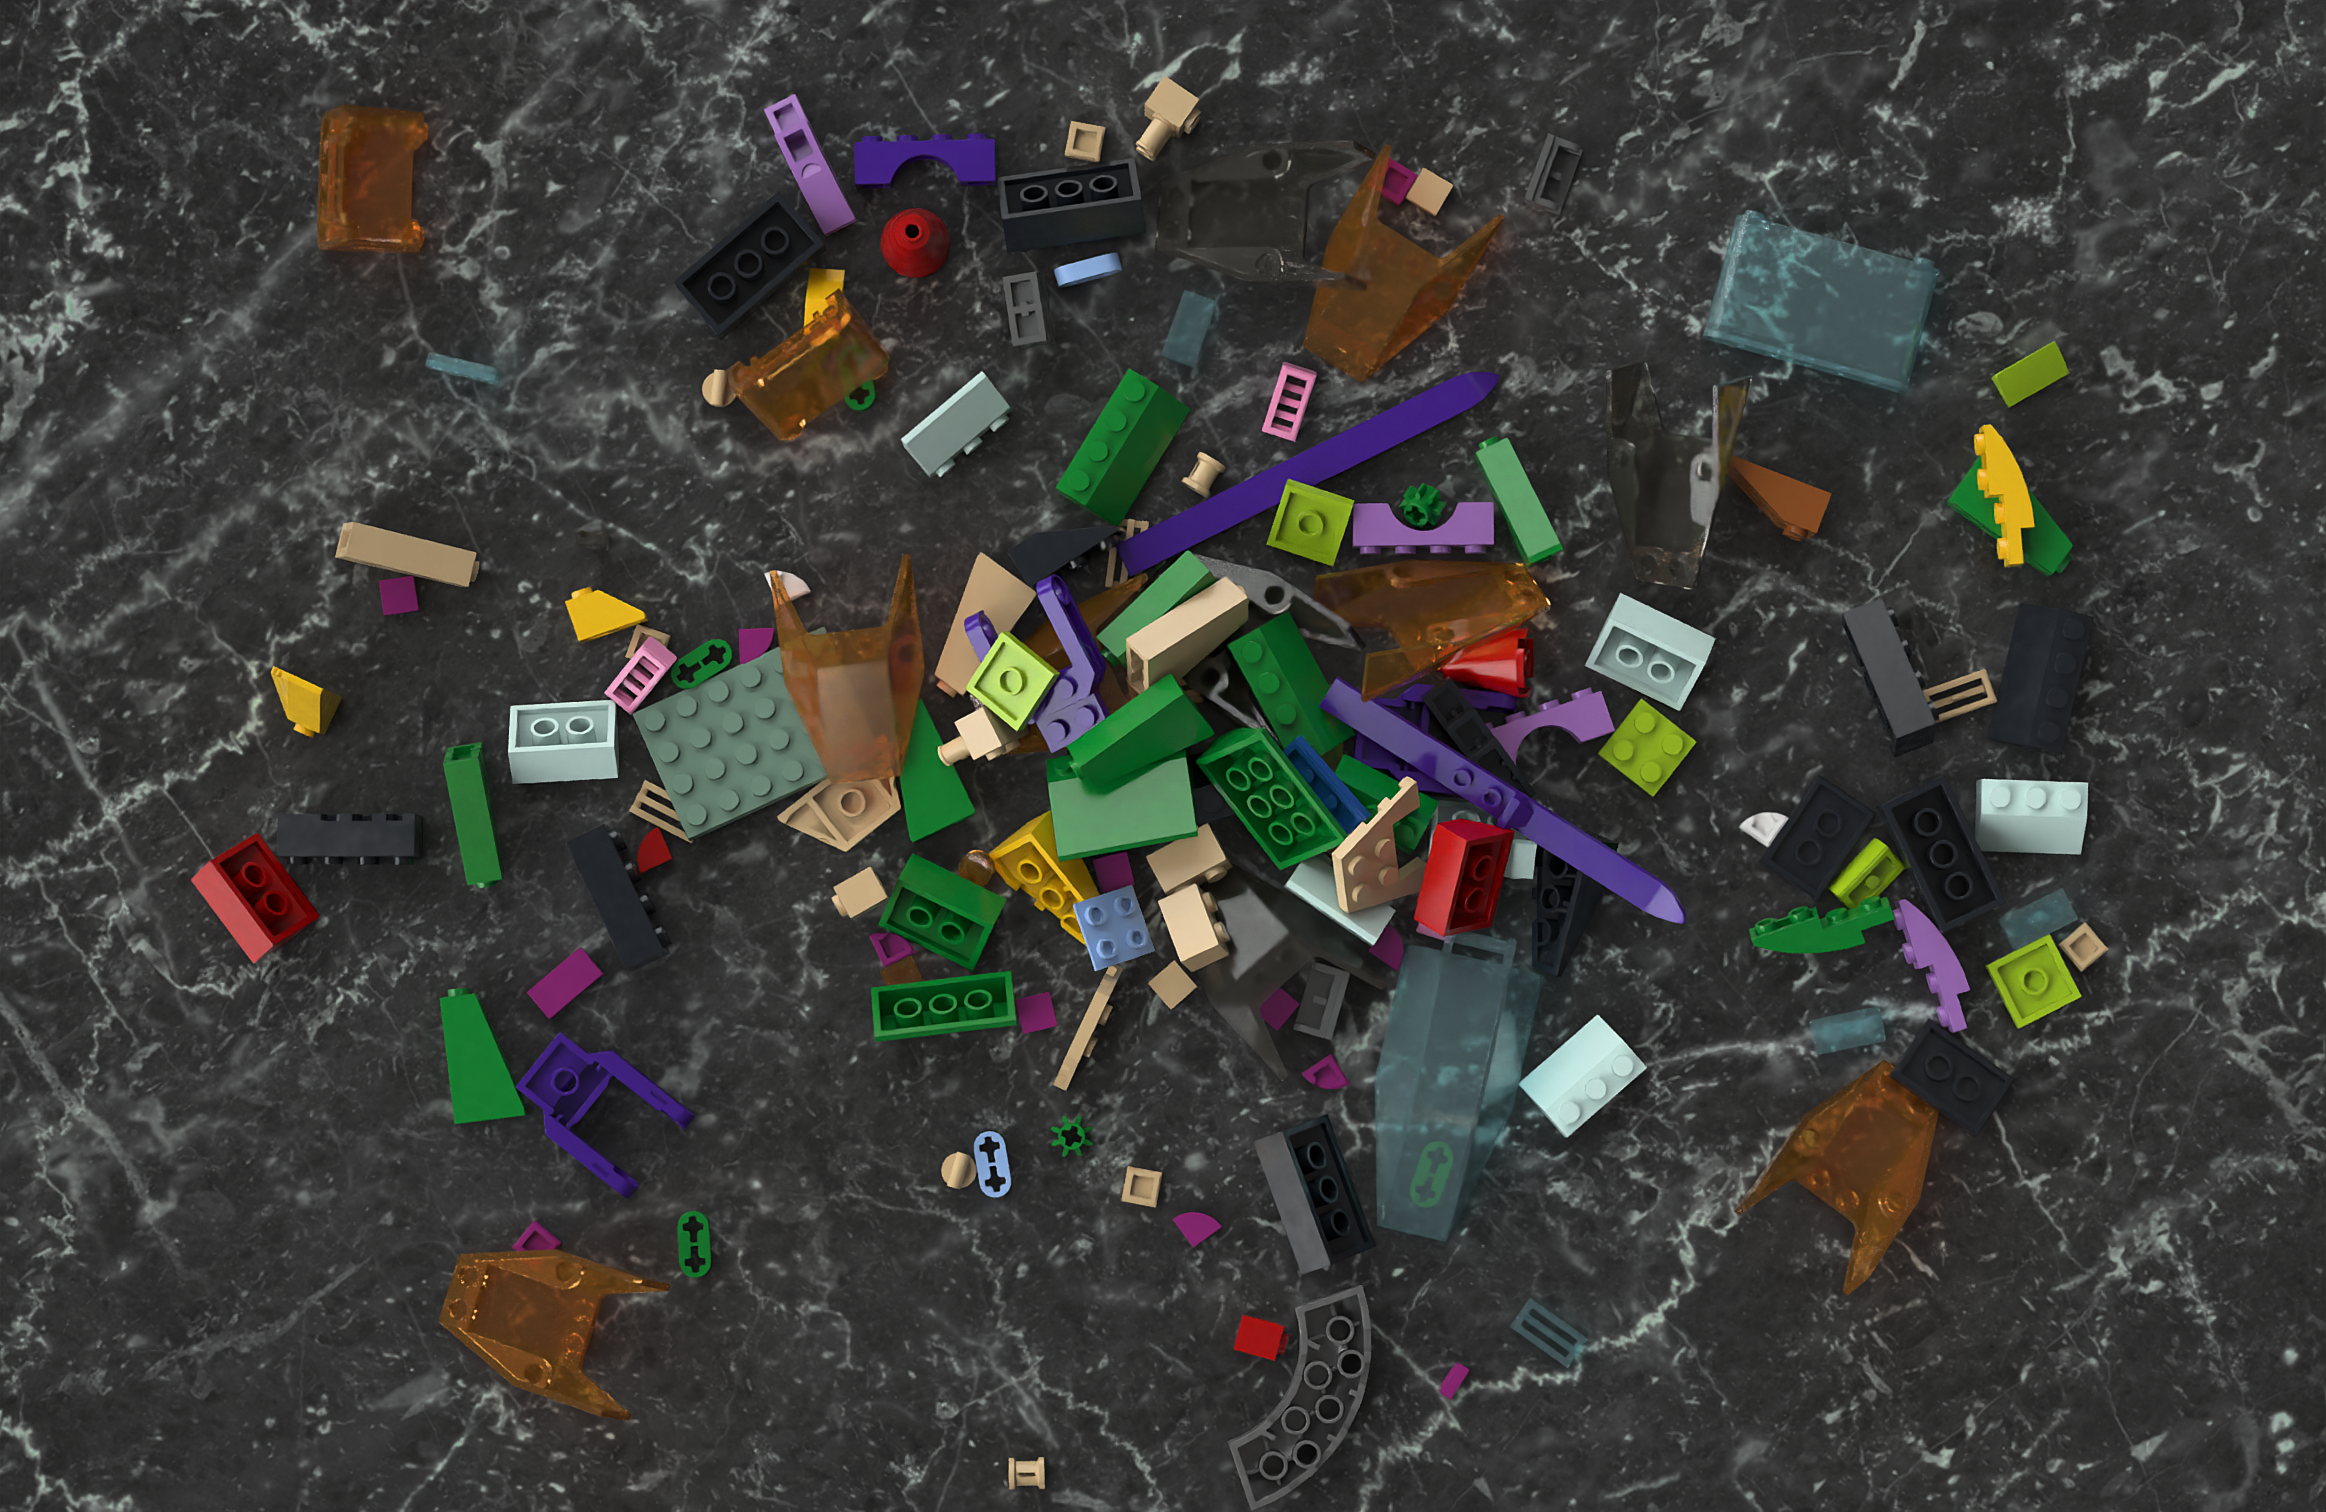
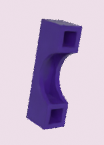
(881, 161)

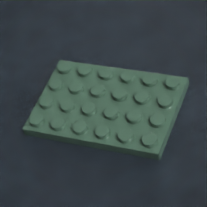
(730, 745)

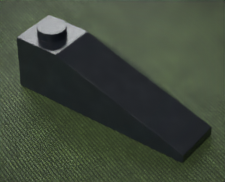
(1563, 908)

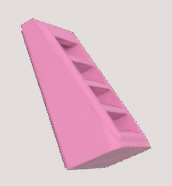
(1297, 372)
(654, 658)

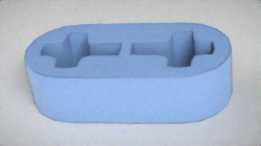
(1088, 270)
(1001, 1163)

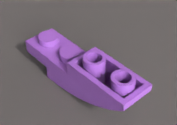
(810, 165)
(1929, 948)

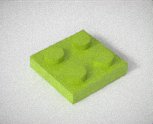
(1310, 522)
(1012, 680)
(1646, 747)
(2033, 981)

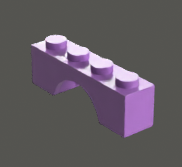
(1378, 528)
(1582, 718)

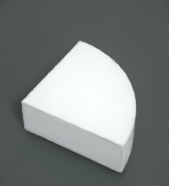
(794, 586)
(1764, 826)

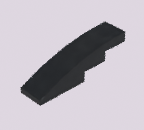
(1472, 734)

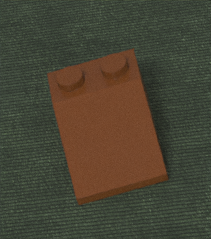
(1784, 500)

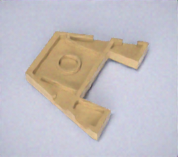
(1367, 858)

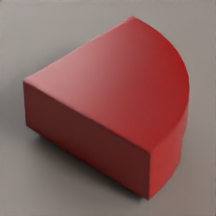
(653, 851)

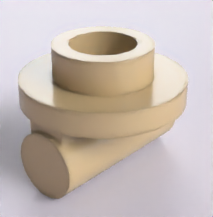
(717, 389)
(958, 1170)

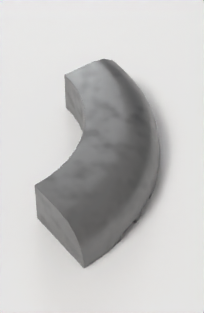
(1318, 1402)

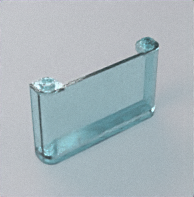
(1821, 302)

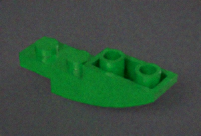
(1808, 934)

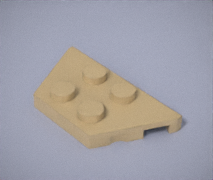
(843, 811)
(1084, 1041)

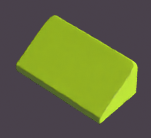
(2031, 374)
(1866, 874)

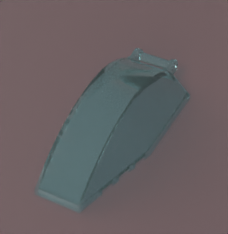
(1447, 1078)

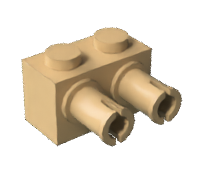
(1172, 114)
(981, 735)

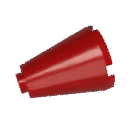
(916, 255)
(1498, 665)

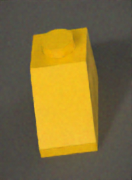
(820, 285)
(600, 614)

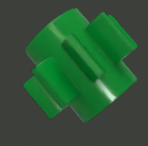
(1422, 505)
(1062, 1140)

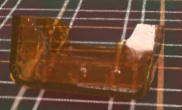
(368, 180)
(810, 369)

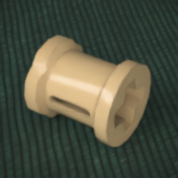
(1203, 474)
(1036, 1479)

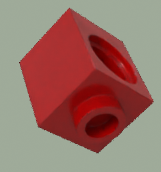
(1260, 1337)

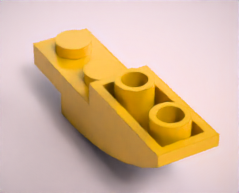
(2004, 479)

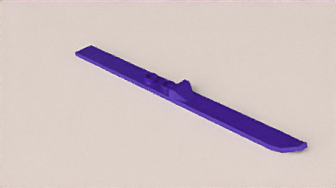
(1308, 467)
(1503, 802)

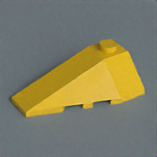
(305, 703)
(1032, 863)

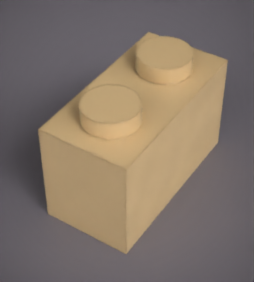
(1190, 861)
(860, 894)
(1194, 927)

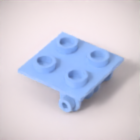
(1113, 927)

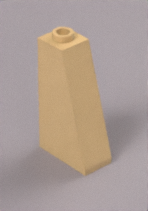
(406, 554)
(1004, 603)
(1185, 634)

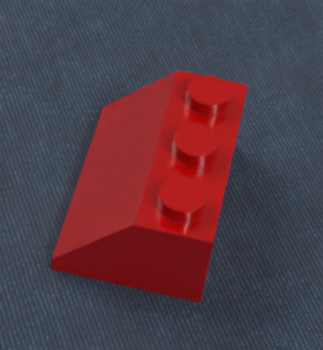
(1463, 876)
(255, 897)

